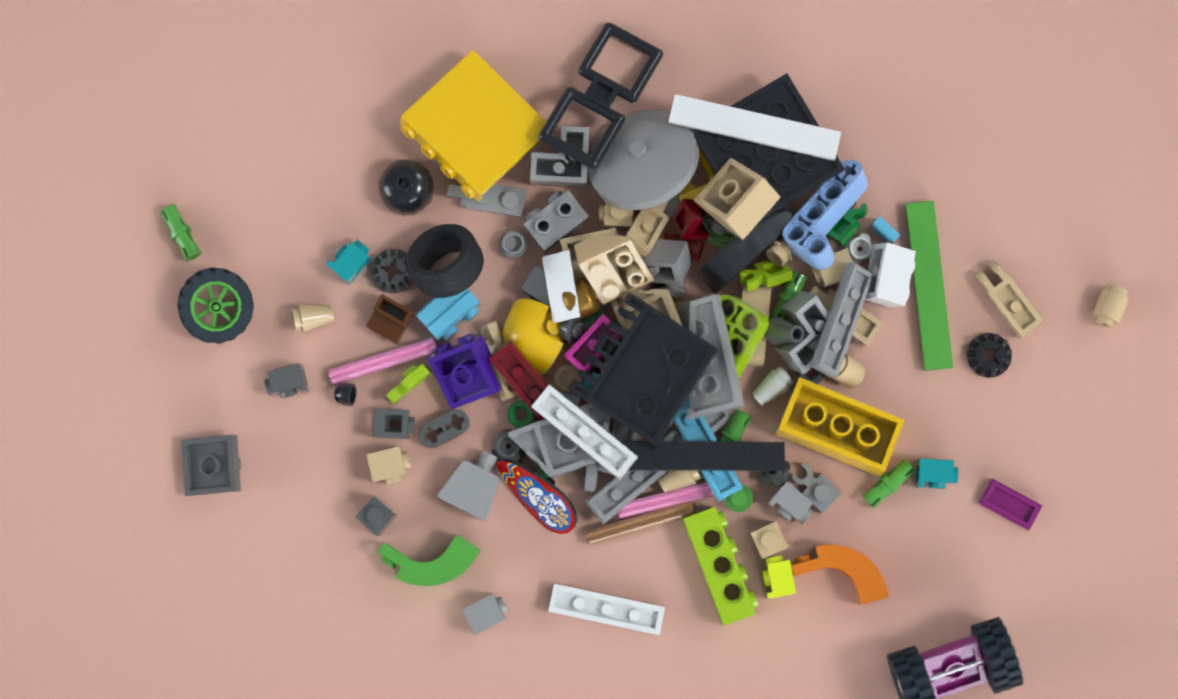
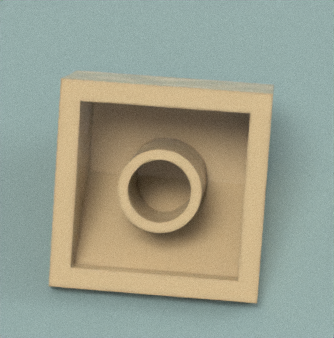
(737, 198)

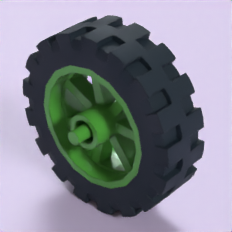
(214, 333)

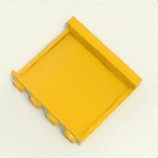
(473, 125)

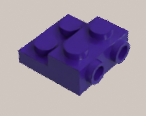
(464, 370)

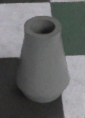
(782, 331)

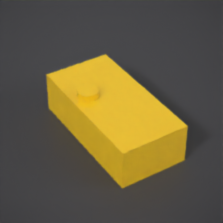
(840, 427)

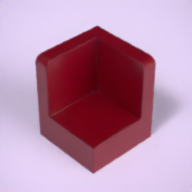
(689, 219)

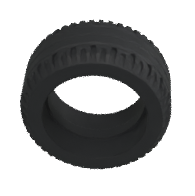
(455, 276)

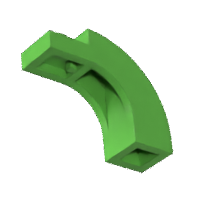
(446, 568)

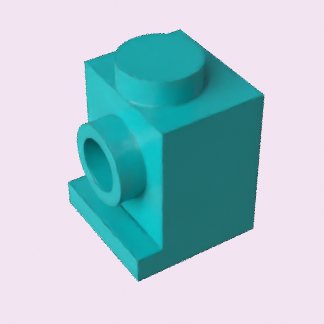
(350, 261)
(936, 473)

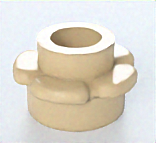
(779, 253)

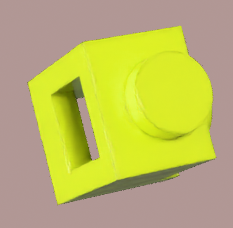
(778, 577)

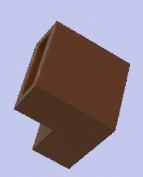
(390, 319)

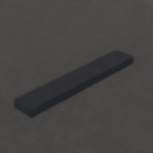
(707, 456)

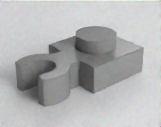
(819, 490)

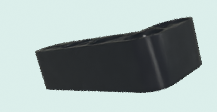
(740, 253)

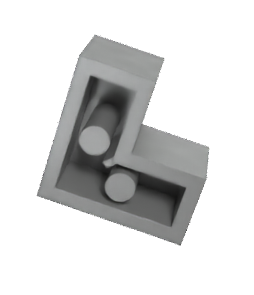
(560, 169)
(810, 314)

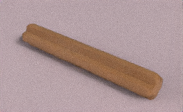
(639, 523)

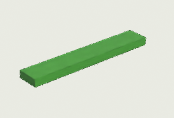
(929, 286)

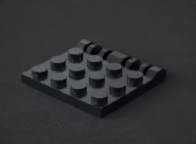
(647, 371)

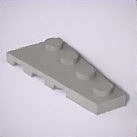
(719, 385)

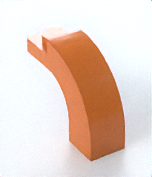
(862, 572)

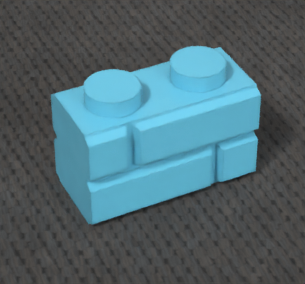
(444, 314)

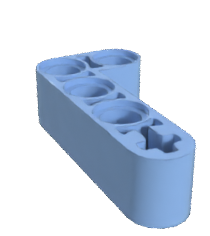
(847, 189)

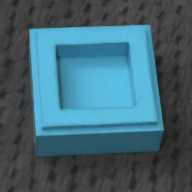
(884, 230)

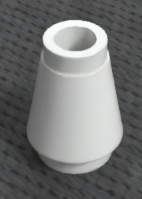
(773, 386)

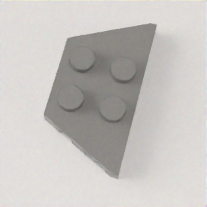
(552, 448)

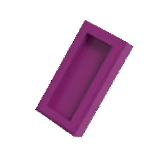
(1010, 504)

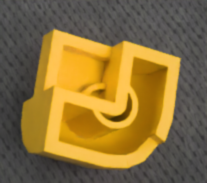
(533, 333)

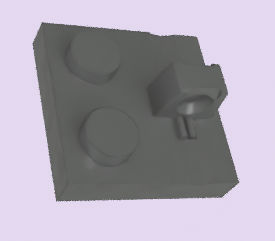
(211, 465)

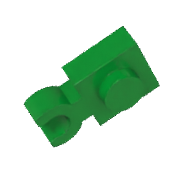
(847, 225)

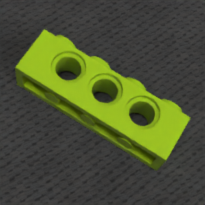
(728, 610)

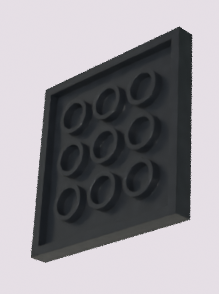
(786, 171)

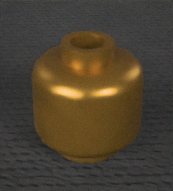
(587, 299)

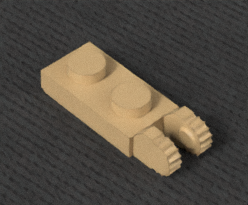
(1010, 301)

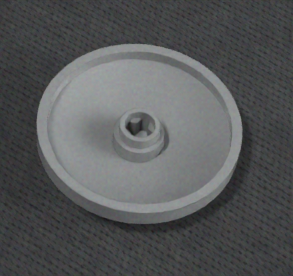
(645, 162)

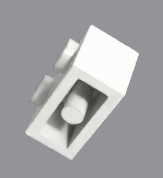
(892, 274)

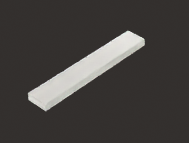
(754, 127)

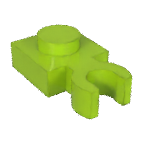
(765, 273)
(413, 377)

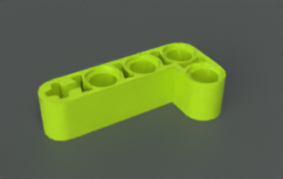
(740, 331)

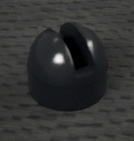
(345, 394)

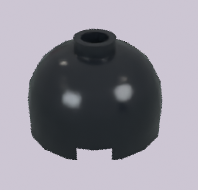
(398, 196)

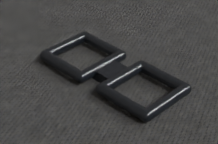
(600, 95)

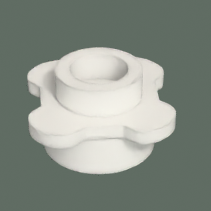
(862, 241)

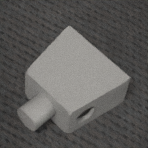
(473, 486)

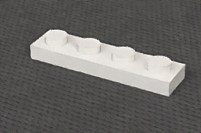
(584, 432)
(606, 609)

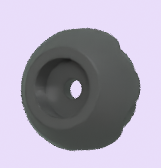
(499, 443)

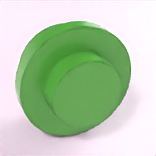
(740, 500)

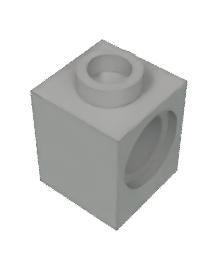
(485, 613)

